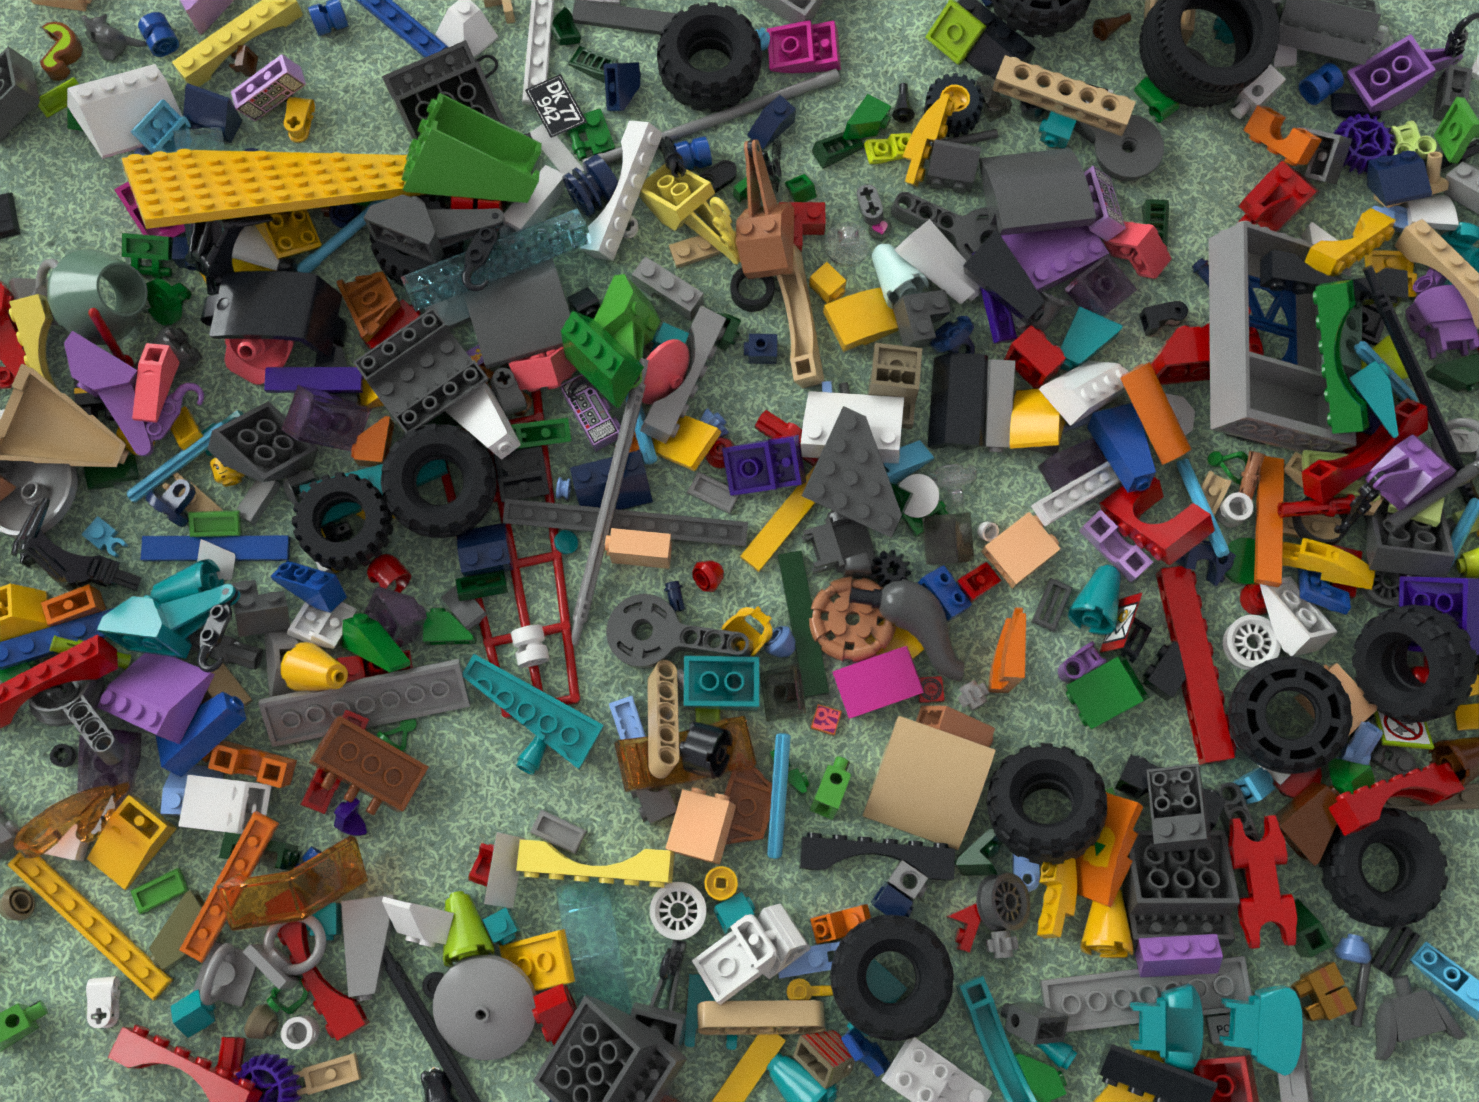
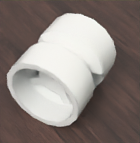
(530, 646)

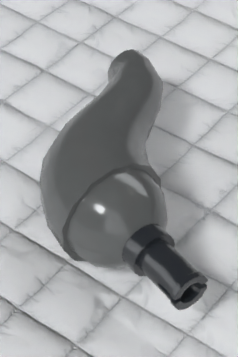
(920, 614)

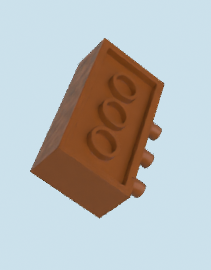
(367, 766)

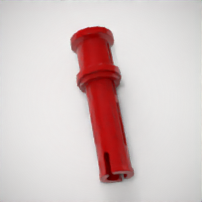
(1333, 506)

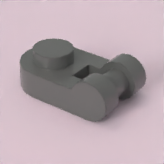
(1399, 761)

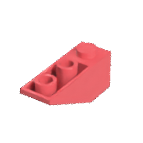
(153, 382)

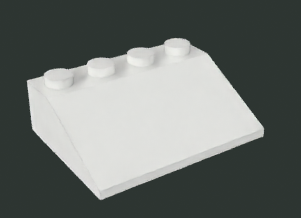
(115, 105)
(882, 413)

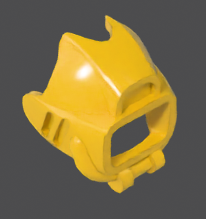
(738, 624)

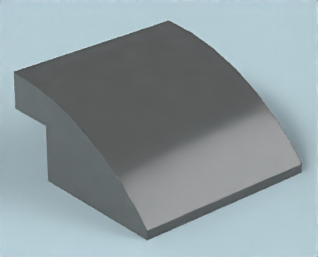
(1330, 27)
(445, 72)
(1036, 191)
(519, 314)
(1180, 890)
(608, 1059)

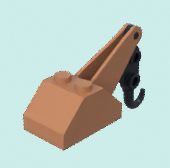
(764, 231)

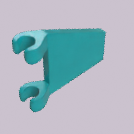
(698, 993)

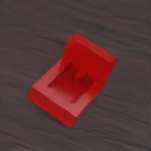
(481, 868)

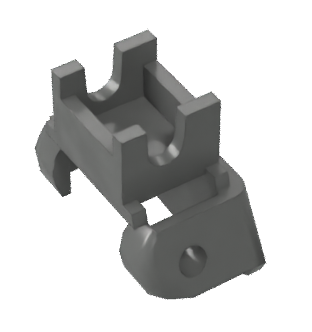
(841, 546)

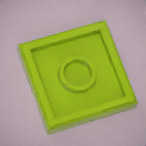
(955, 31)

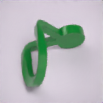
(1217, 459)
(406, 726)
(274, 1003)

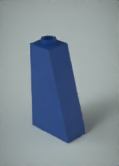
(1124, 445)
(209, 726)

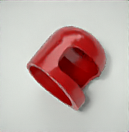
(386, 570)

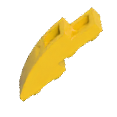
(929, 128)
(1332, 562)
(1058, 897)

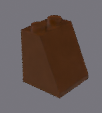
(1308, 821)

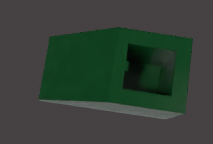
(1310, 934)

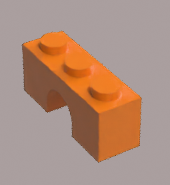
(1265, 128)
(265, 766)

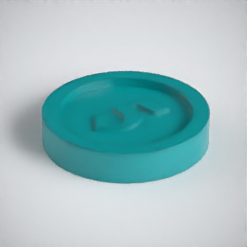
(566, 542)

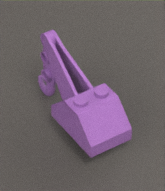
(116, 385)

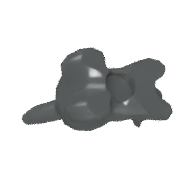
(109, 39)

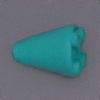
(797, 1083)

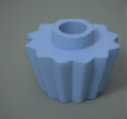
(715, 420)

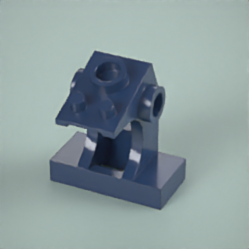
(1216, 565)

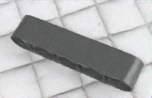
(1237, 805)

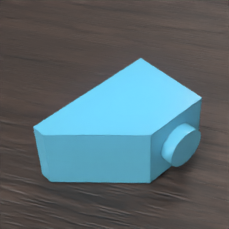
(1255, 785)

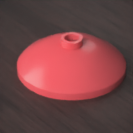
(665, 370)

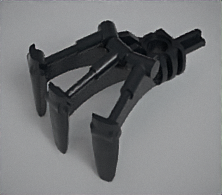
(213, 249)
(62, 566)

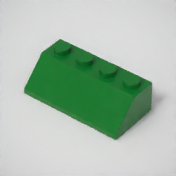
(599, 357)

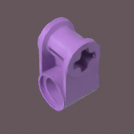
(1083, 661)

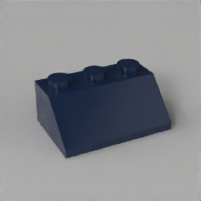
(592, 477)

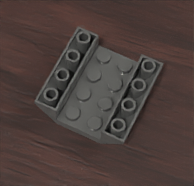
(420, 371)

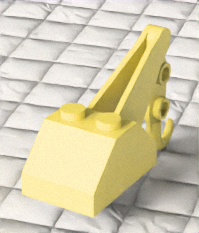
(678, 201)

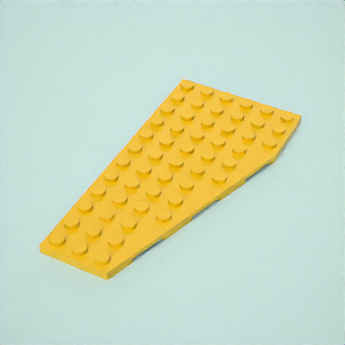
(235, 184)

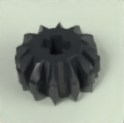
(889, 560)

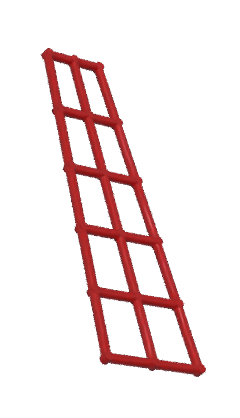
(555, 556)

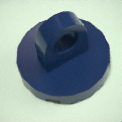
(953, 335)
(171, 503)

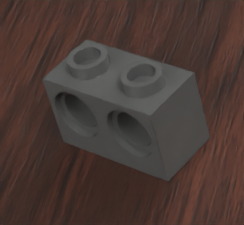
(1451, 84)

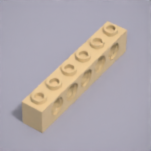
(1066, 105)

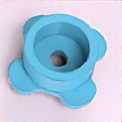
(764, 38)

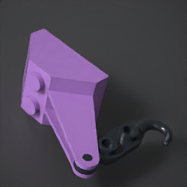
(1405, 68)
(1401, 478)

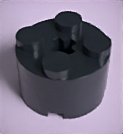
(706, 750)

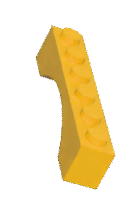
(1335, 256)

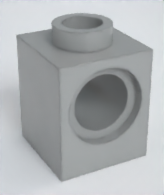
(905, 869)

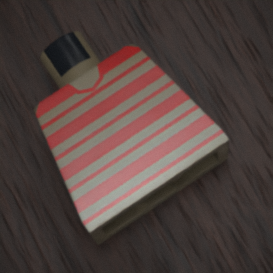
(824, 1057)

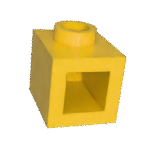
(828, 283)

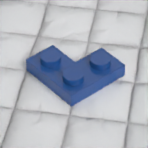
(1318, 592)

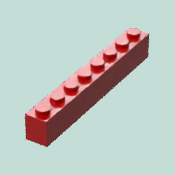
(1200, 688)

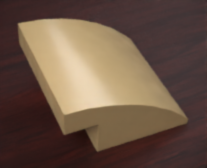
(928, 782)

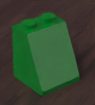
(1106, 692)

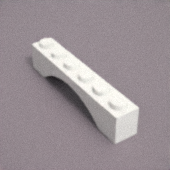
(607, 230)

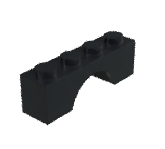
(1135, 784)

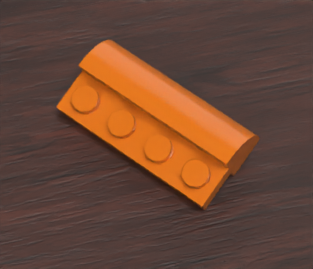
(1155, 413)

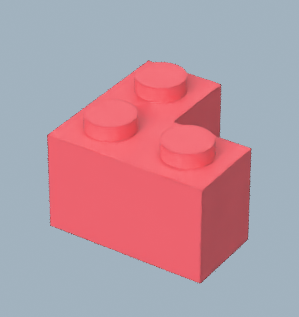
(1141, 247)
(542, 370)

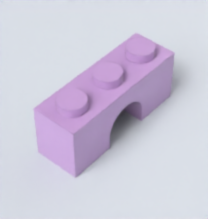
(1105, 538)

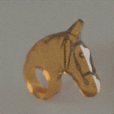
(87, 809)

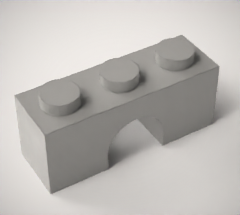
(657, 280)

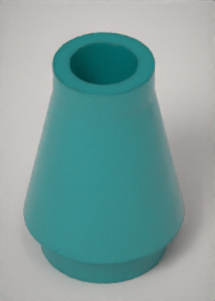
(531, 757)
(1059, 1053)

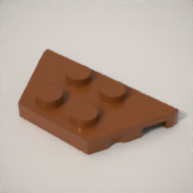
(369, 302)
(752, 798)

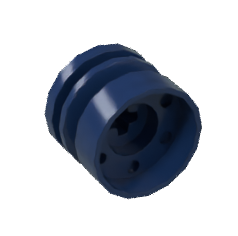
(589, 187)

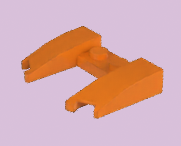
(1009, 657)

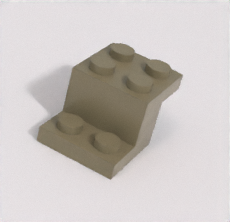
(897, 374)

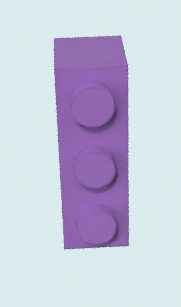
(1178, 955)

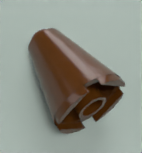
(1461, 755)

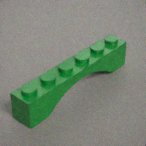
(1346, 406)

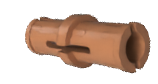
(1251, 473)

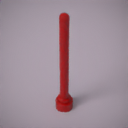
(108, 337)

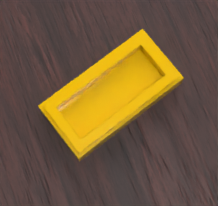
(186, 429)

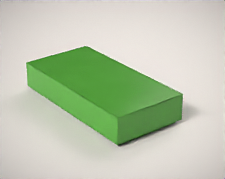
(214, 523)
(159, 891)

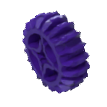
(1365, 129)
(272, 1072)

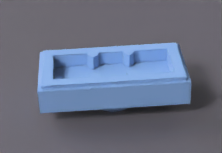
(627, 718)

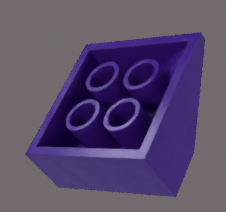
(1450, 595)

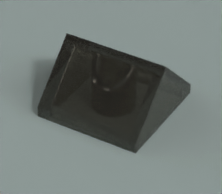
(948, 538)
(783, 693)

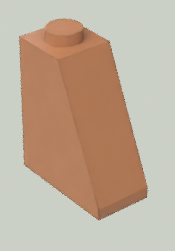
(956, 723)

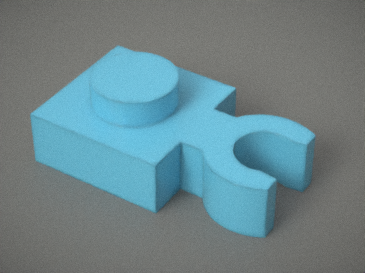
(103, 535)

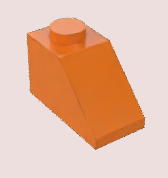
(374, 443)
(73, 605)

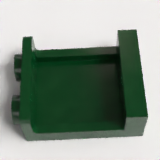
(287, 853)

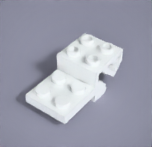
(749, 951)
(929, 1077)

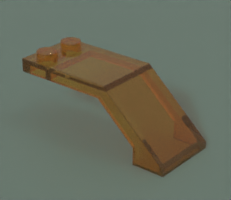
(633, 758)
(294, 893)

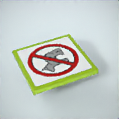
(1403, 734)

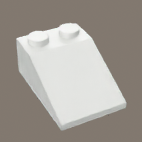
(1296, 622)

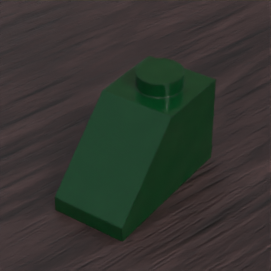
(1457, 374)

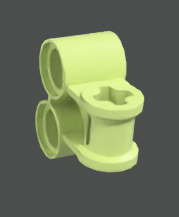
(1409, 139)

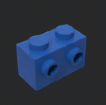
(947, 591)

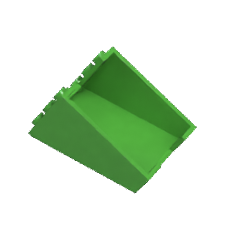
(470, 156)

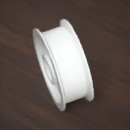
(1256, 622)
(658, 921)

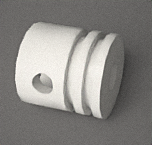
(1235, 509)
(300, 1032)

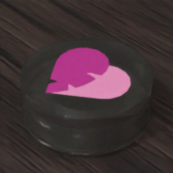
(880, 231)

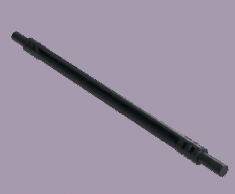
(1417, 378)
(429, 1029)

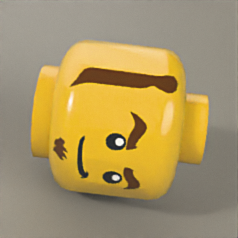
(225, 475)

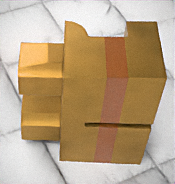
(1325, 991)

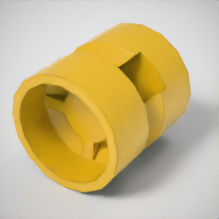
(721, 883)

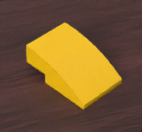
(860, 318)
(1034, 421)

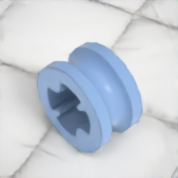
(563, 488)

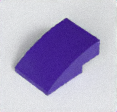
(764, 465)

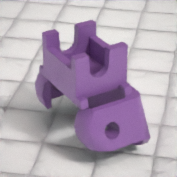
(1448, 317)

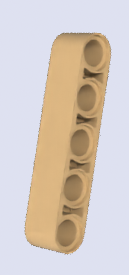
(663, 719)
(761, 1017)

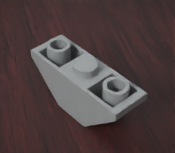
(276, 646)

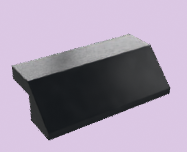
(958, 401)

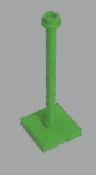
(1457, 130)

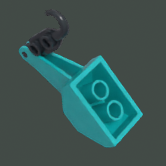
(164, 629)

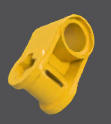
(298, 118)

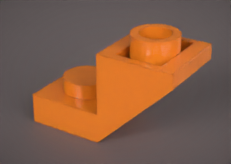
(839, 923)

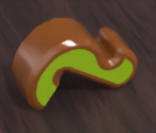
(64, 51)

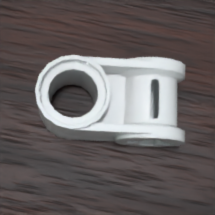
(103, 998)

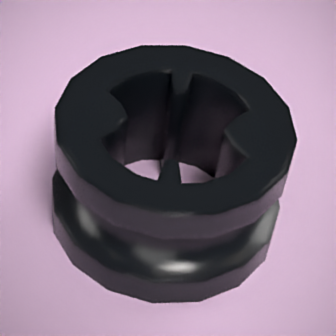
(57, 761)

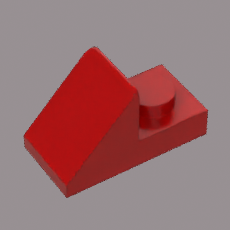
(978, 581)
(971, 919)

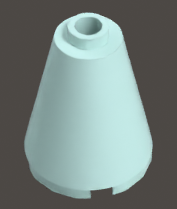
(896, 274)

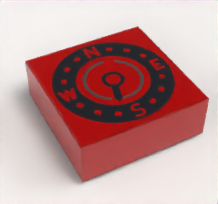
(932, 690)

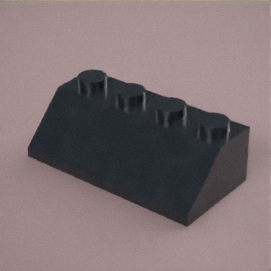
(994, 42)
(1152, 1077)

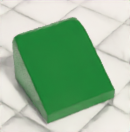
(801, 188)

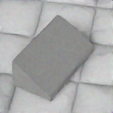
(257, 500)

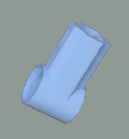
(1361, 744)

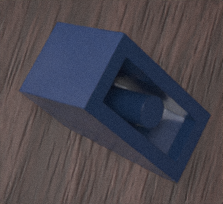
(621, 84)
(772, 121)

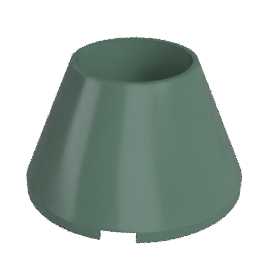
(75, 290)

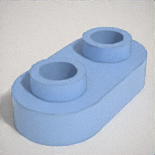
(1022, 866)

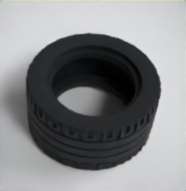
(1185, 77)

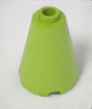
(467, 932)

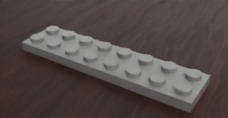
(379, 698)
(1105, 997)

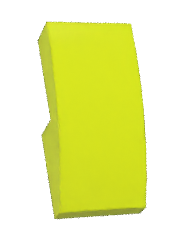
(886, 150)

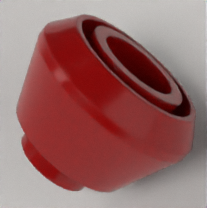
(714, 456)
(708, 575)
(1252, 599)

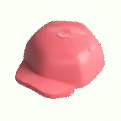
(251, 357)

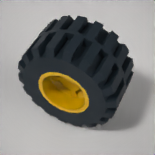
(967, 102)

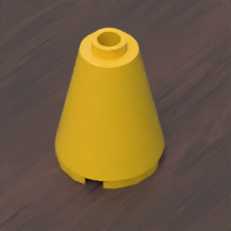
(312, 669)
(1107, 930)

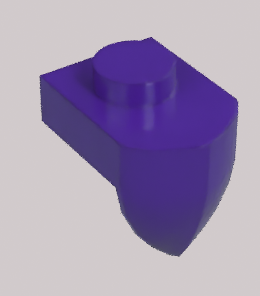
(348, 819)

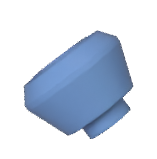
(782, 642)
(1353, 949)

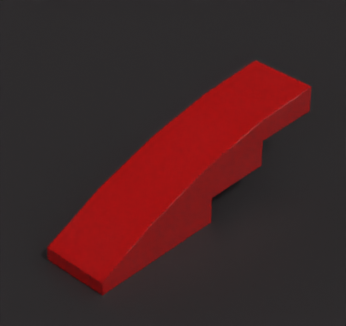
(317, 797)

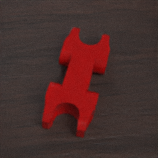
(1264, 897)

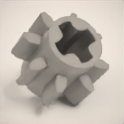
(973, 695)
(1002, 944)

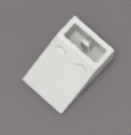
(222, 803)

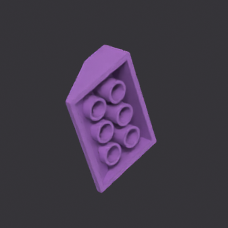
(1055, 254)
(157, 695)

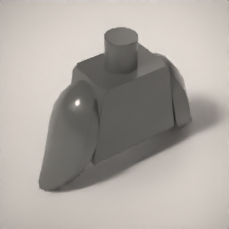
(1410, 1015)

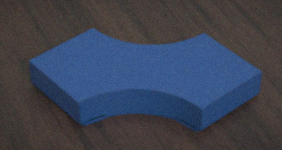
(865, 1051)

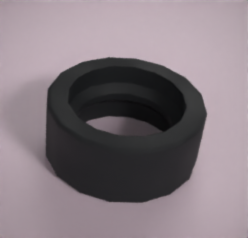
(747, 304)

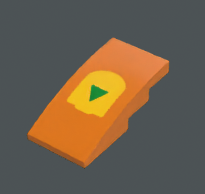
(1107, 862)

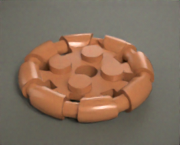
(844, 632)

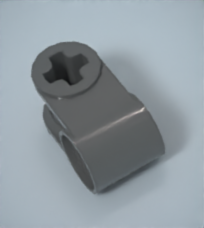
(508, 395)

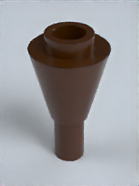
(1106, 27)

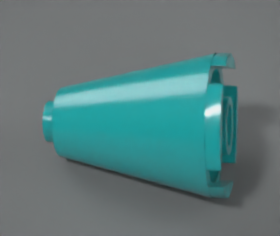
(187, 582)
(1098, 602)

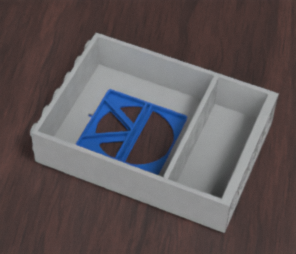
(1255, 393)

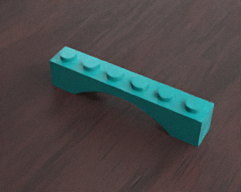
(993, 1040)

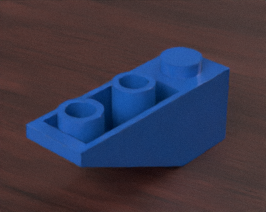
(311, 585)

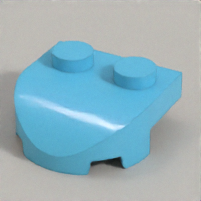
(157, 128)

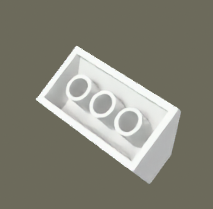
(1085, 389)

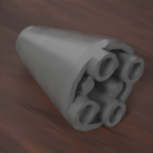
(177, 340)

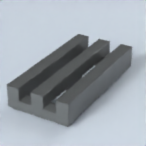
(1044, 623)

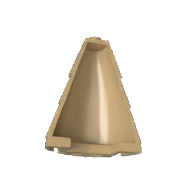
(52, 428)

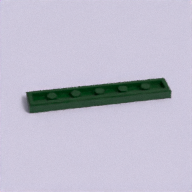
(799, 610)

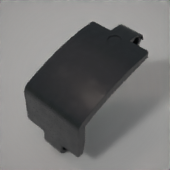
(278, 308)

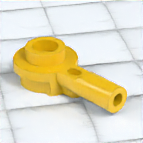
(801, 990)

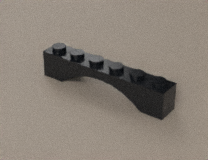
(1290, 273)
(822, 853)

